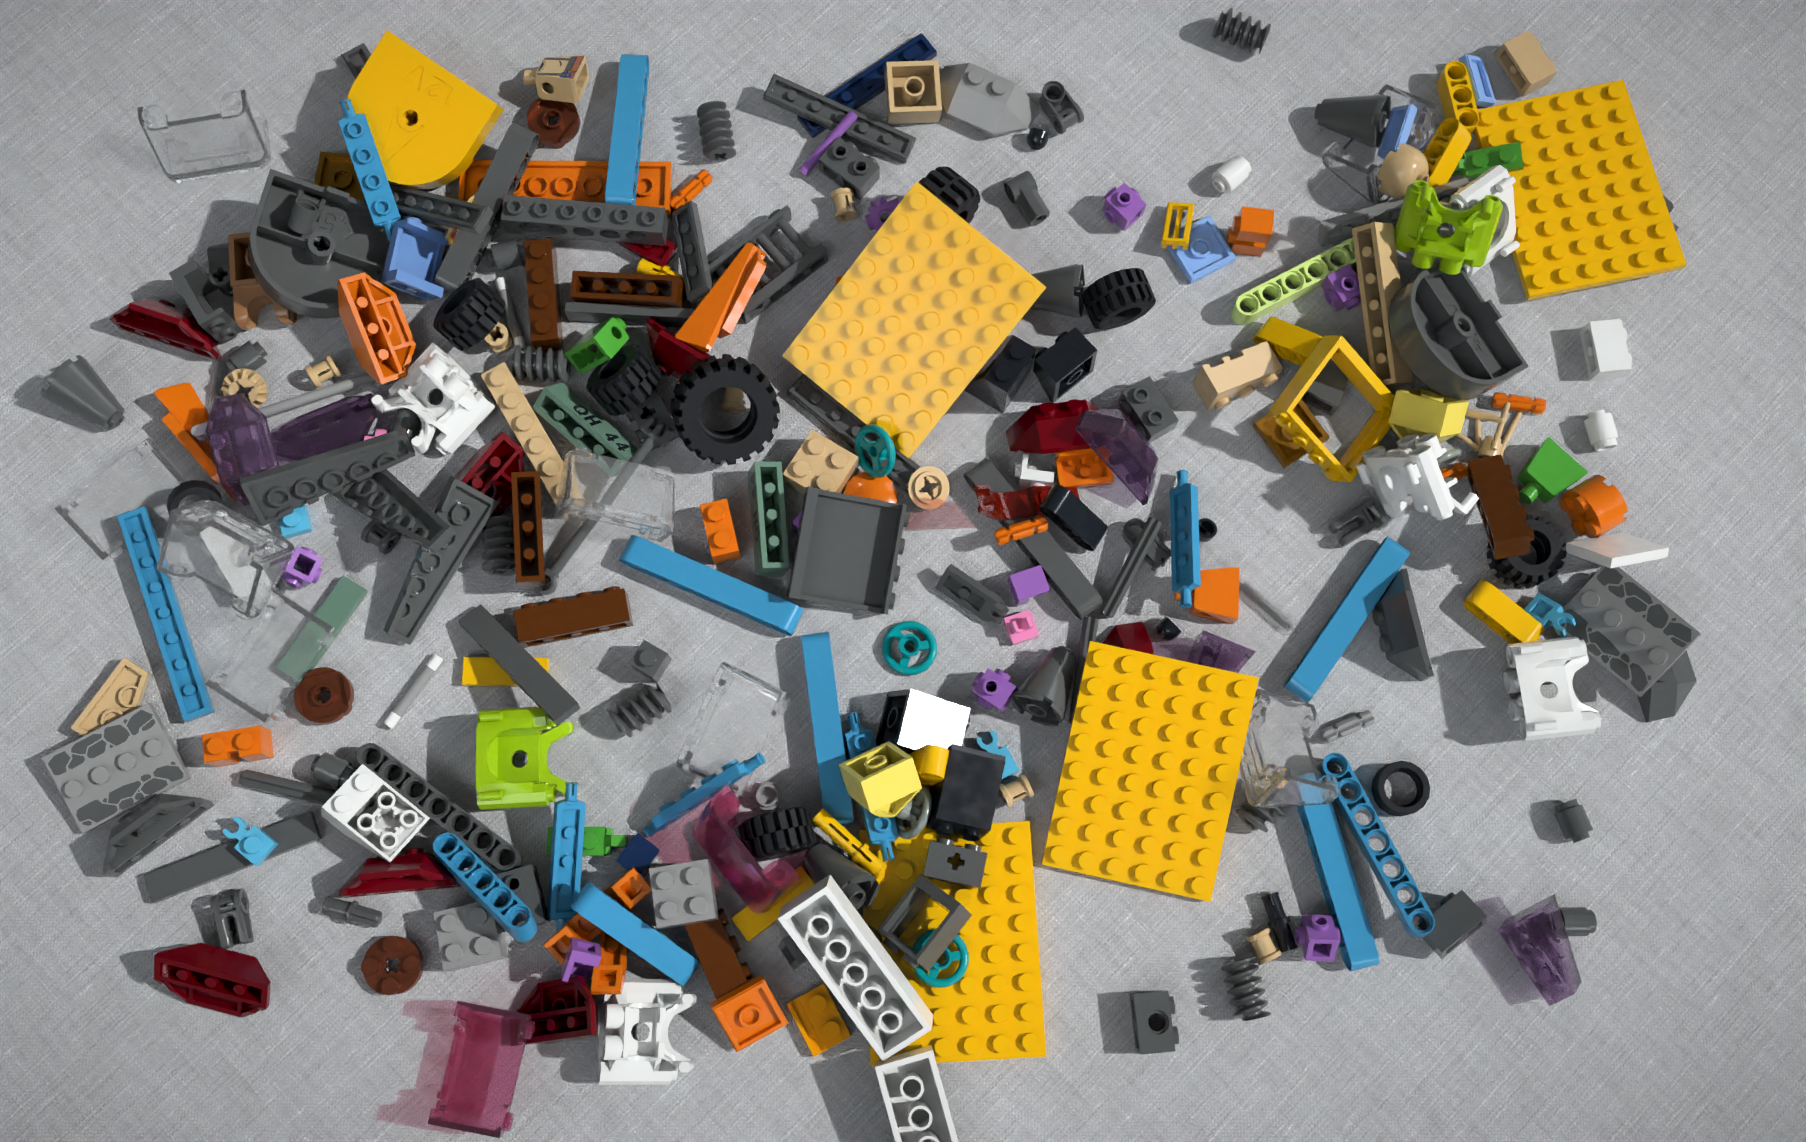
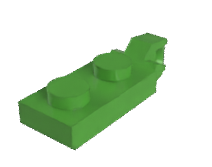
(1479, 161)
(596, 841)

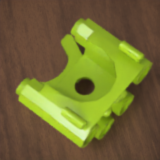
(1422, 216)
(497, 739)

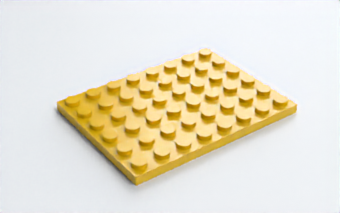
(1586, 191)
(914, 319)
(1149, 771)
(999, 999)

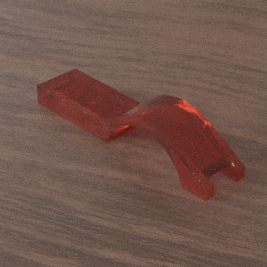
(1012, 504)

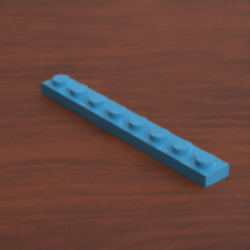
(165, 615)

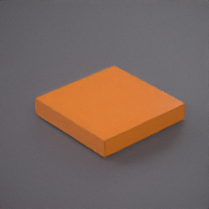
(749, 1013)

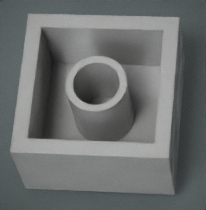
(683, 894)
(468, 937)

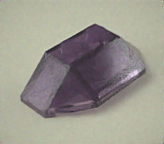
(326, 428)
(239, 442)
(1121, 449)

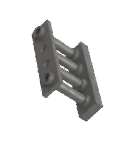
(791, 273)

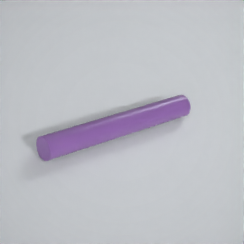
(837, 132)

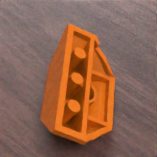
(375, 327)

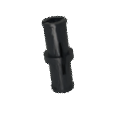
(1279, 922)

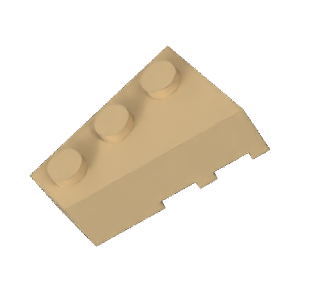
(1237, 376)

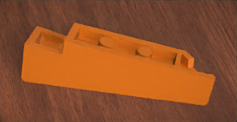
(725, 301)
(185, 413)

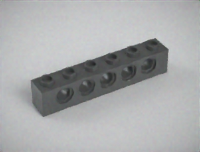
(584, 220)

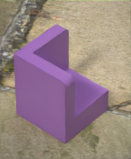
(1028, 584)
(580, 958)

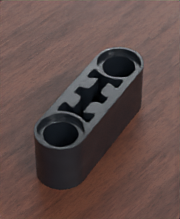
(1073, 517)

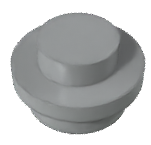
(767, 796)

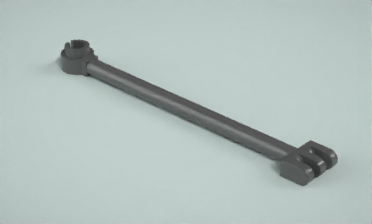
(652, 437)

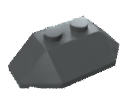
(1401, 628)
(1669, 691)
(149, 828)

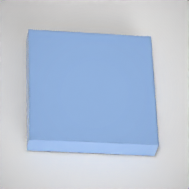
(1205, 252)

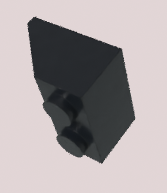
(1064, 363)

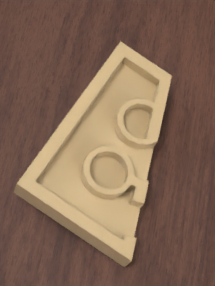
(115, 698)

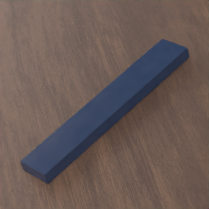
(871, 81)

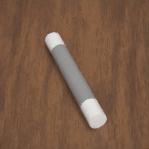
(510, 313)
(413, 691)

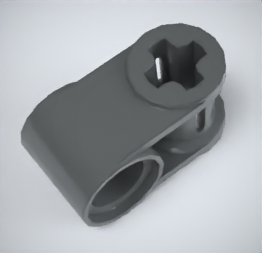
(1062, 111)
(305, 213)
(219, 268)

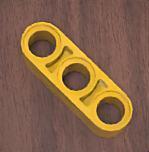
(1459, 89)
(1446, 150)
(1287, 340)
(1502, 614)
(930, 763)

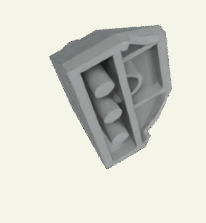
(985, 100)

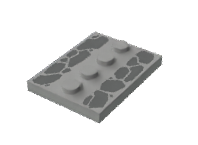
(1628, 628)
(116, 767)

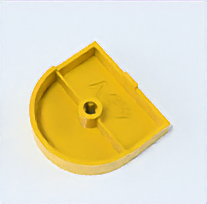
(450, 115)

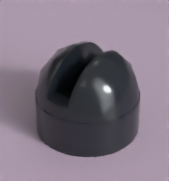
(1037, 138)
(1207, 530)
(1169, 628)

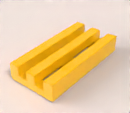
(1176, 241)

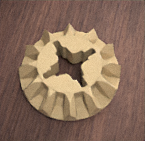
(246, 378)
(938, 493)

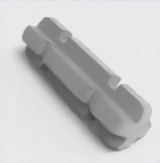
(1347, 726)

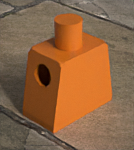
(1217, 595)

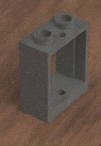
(907, 910)

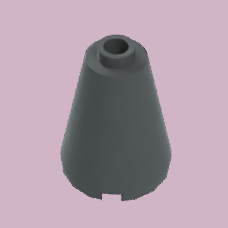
(1356, 117)
(1062, 290)
(84, 393)
(1047, 688)
(853, 880)

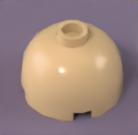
(1401, 169)

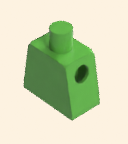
(608, 337)
(1548, 473)

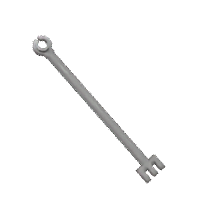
(199, 431)

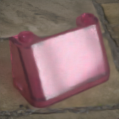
(756, 886)
(482, 1069)

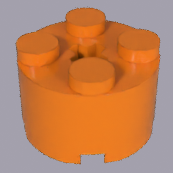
(1594, 507)

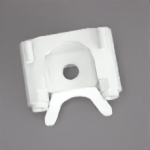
(1492, 182)
(457, 415)
(1412, 471)
(1541, 663)
(636, 1062)

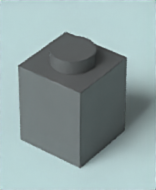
(650, 661)

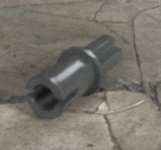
(351, 912)

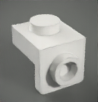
(1031, 477)

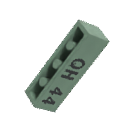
(581, 423)
(768, 519)

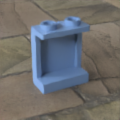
(415, 258)

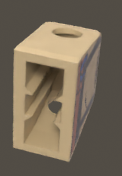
(560, 78)

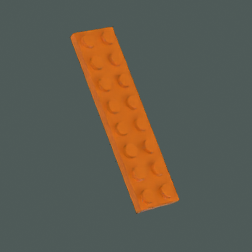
(577, 181)

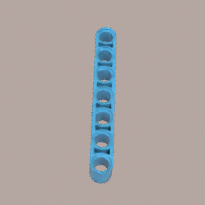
(627, 130)
(711, 585)
(1347, 619)
(826, 725)
(1378, 859)
(1339, 885)

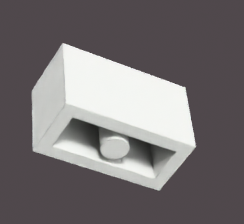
(1605, 349)

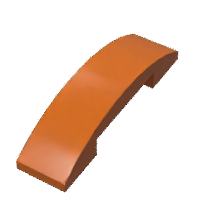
(625, 890)
(611, 971)

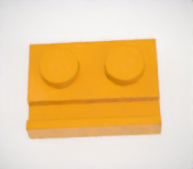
(818, 1020)

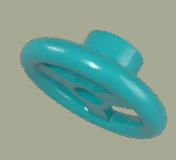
(878, 450)
(902, 667)
(961, 955)

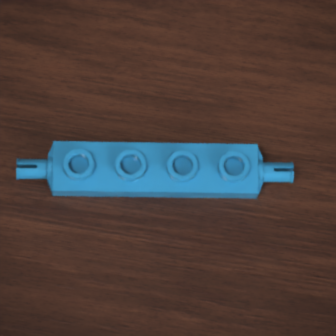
(368, 168)
(1184, 538)
(695, 797)
(880, 830)
(566, 855)

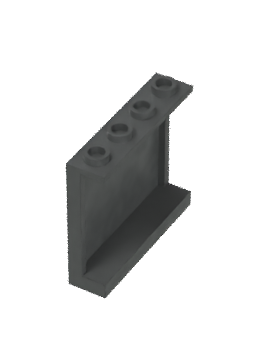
(847, 551)

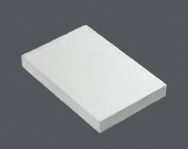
(1617, 550)

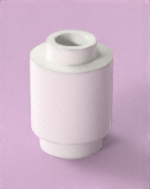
(1231, 174)
(1601, 430)

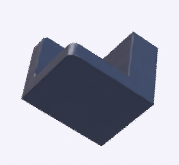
(638, 854)

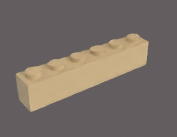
(1378, 284)
(526, 426)

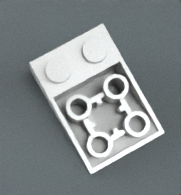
(379, 828)

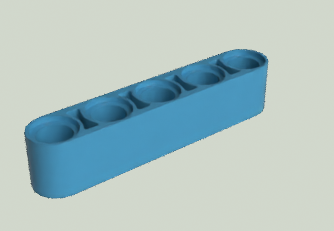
(488, 897)
(635, 933)

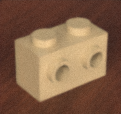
(1526, 63)

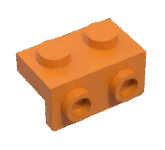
(1082, 469)

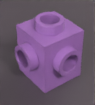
(879, 206)
(1123, 206)
(1342, 289)
(310, 564)
(1001, 696)
(1318, 937)

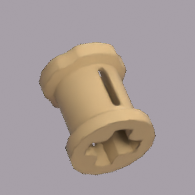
(843, 204)
(500, 345)
(323, 371)
(733, 401)
(1016, 790)
(1263, 946)

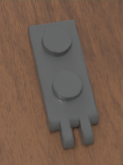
(972, 595)

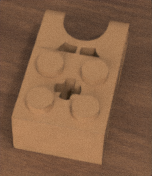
(247, 292)

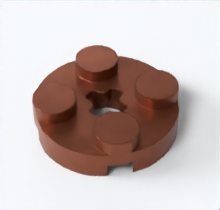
(557, 134)
(311, 687)
(409, 967)

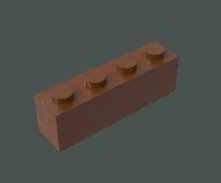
(627, 289)
(543, 294)
(1499, 507)
(528, 530)
(573, 617)
(719, 954)

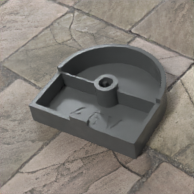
(289, 262)
(1452, 335)

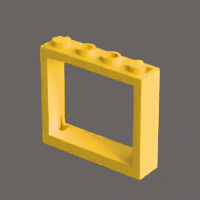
(1363, 379)

